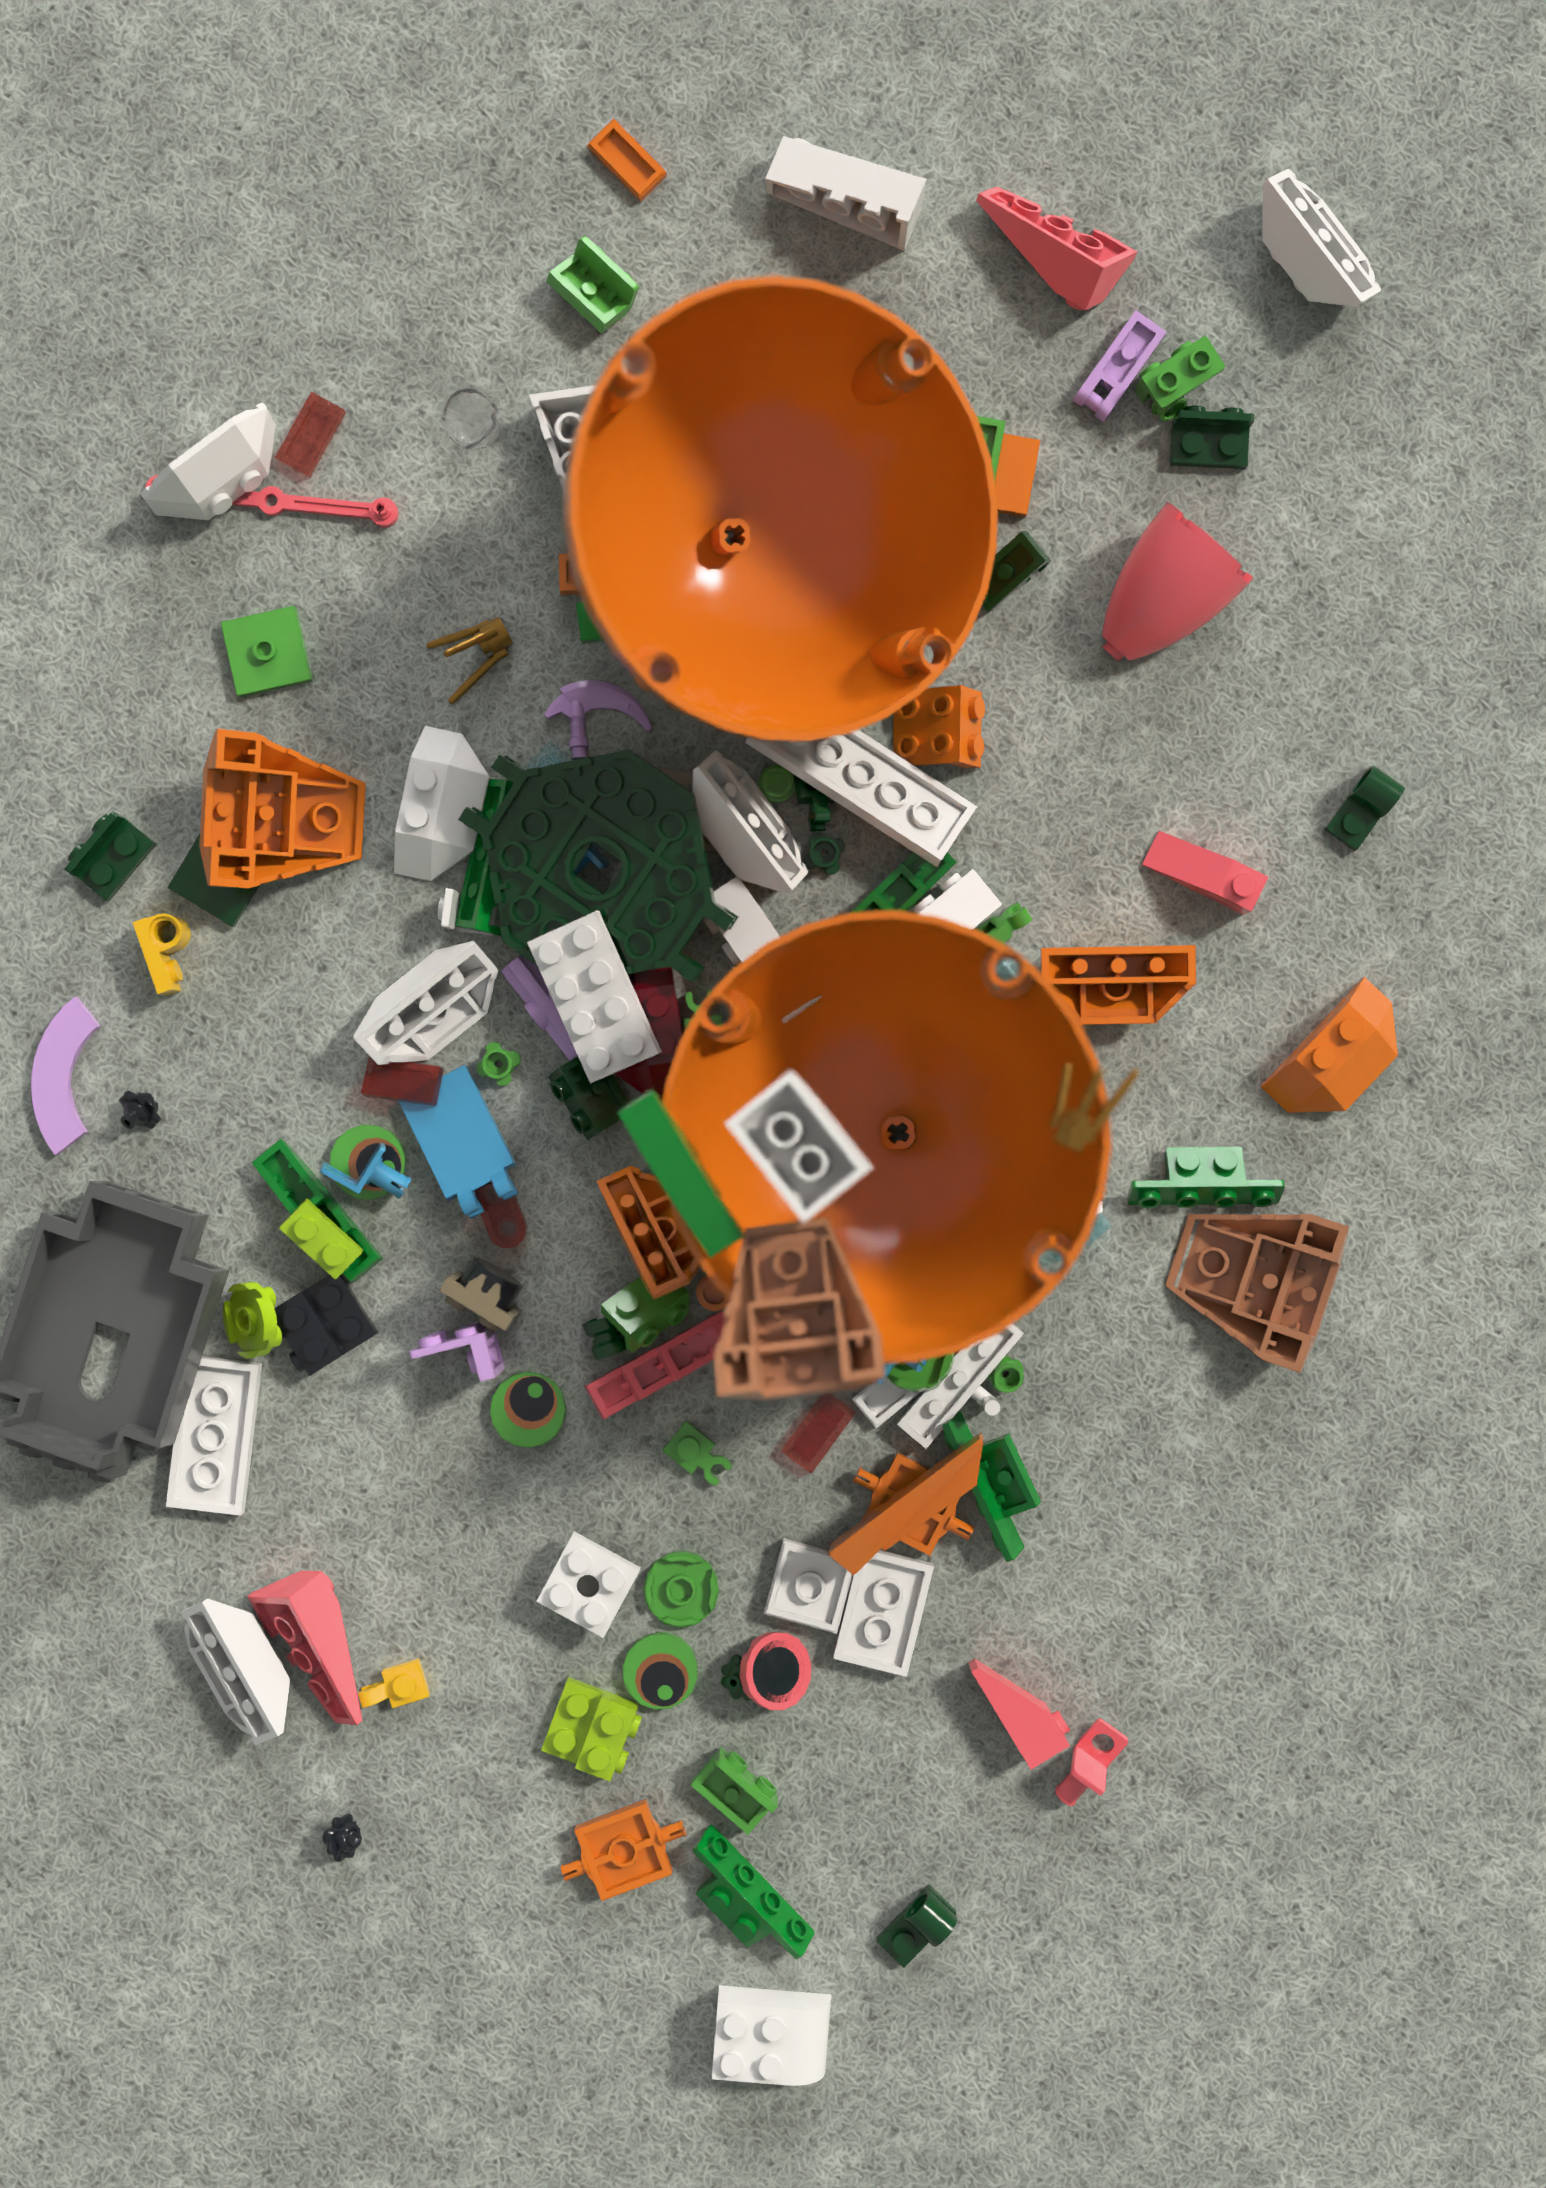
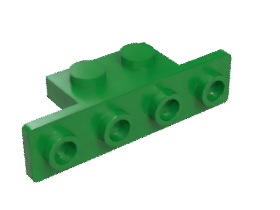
(1205, 1178)
(1001, 1485)
(746, 1899)

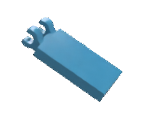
(462, 1142)

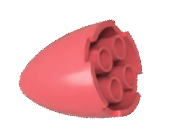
(1169, 587)

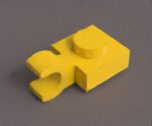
(401, 1684)

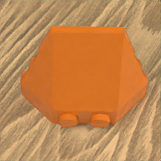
(274, 812)

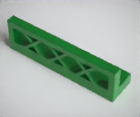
(477, 893)

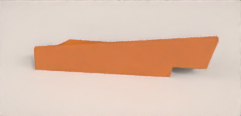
(909, 1507)

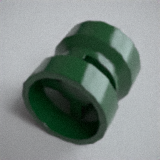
(607, 1339)

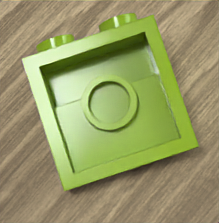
(592, 1729)

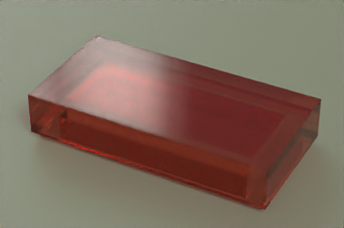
(310, 434)
(403, 1082)
(818, 1431)

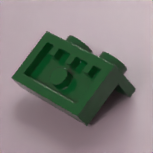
(1210, 438)
(109, 854)
(592, 1104)

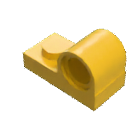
(164, 972)

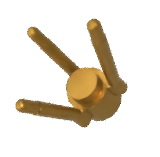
(490, 637)
(1074, 1127)

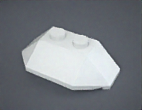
(1313, 245)
(216, 469)
(438, 787)
(745, 826)
(429, 1005)
(239, 1667)

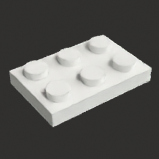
(884, 1613)

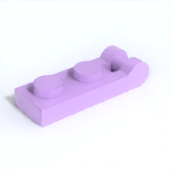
(1120, 365)

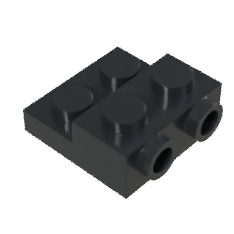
(323, 1324)

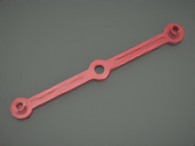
(380, 511)

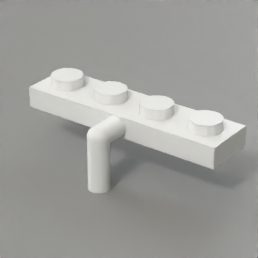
(969, 1370)

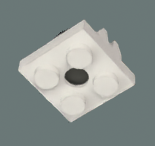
(588, 1584)

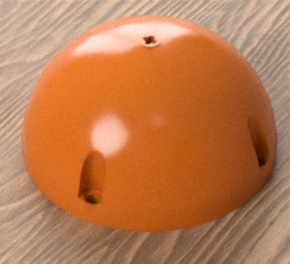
(846, 498)
(923, 1042)

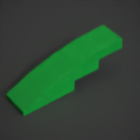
(906, 884)
(681, 1173)
(295, 1182)

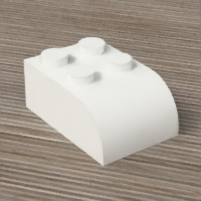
(799, 1146)
(771, 2036)

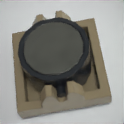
(486, 1292)

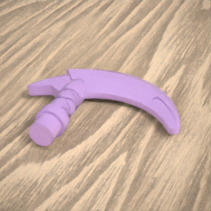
(591, 695)

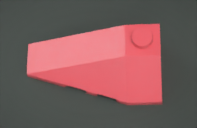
(1070, 262)
(312, 1624)

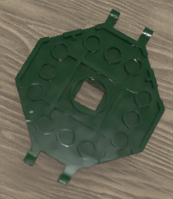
(634, 816)

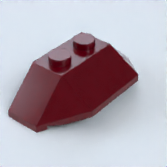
(660, 1004)

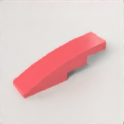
(656, 1367)

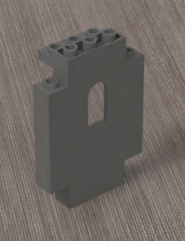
(121, 1267)

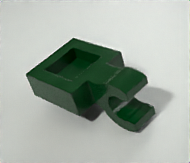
(818, 804)

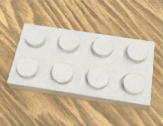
(594, 996)
(216, 1438)

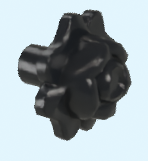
(139, 1110)
(342, 1837)

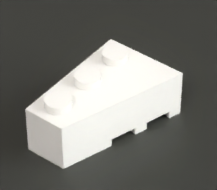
(963, 901)

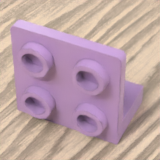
(483, 1358)

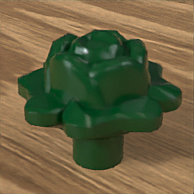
(732, 1678)

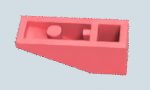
(1206, 872)
(1025, 1717)

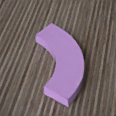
(53, 1073)

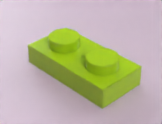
(321, 1238)

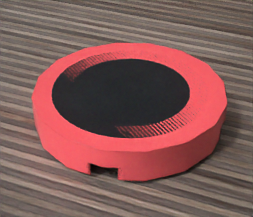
(775, 1670)

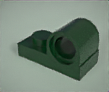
(1013, 568)
(1364, 806)
(922, 1922)

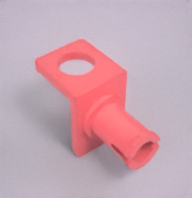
(1090, 1764)

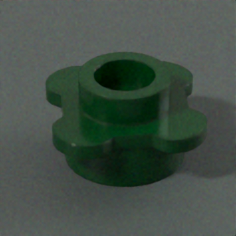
(818, 844)

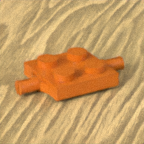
(898, 1475)
(623, 1850)

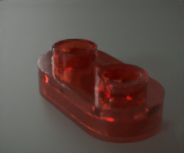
(499, 1212)

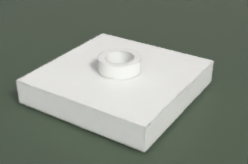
(808, 1587)

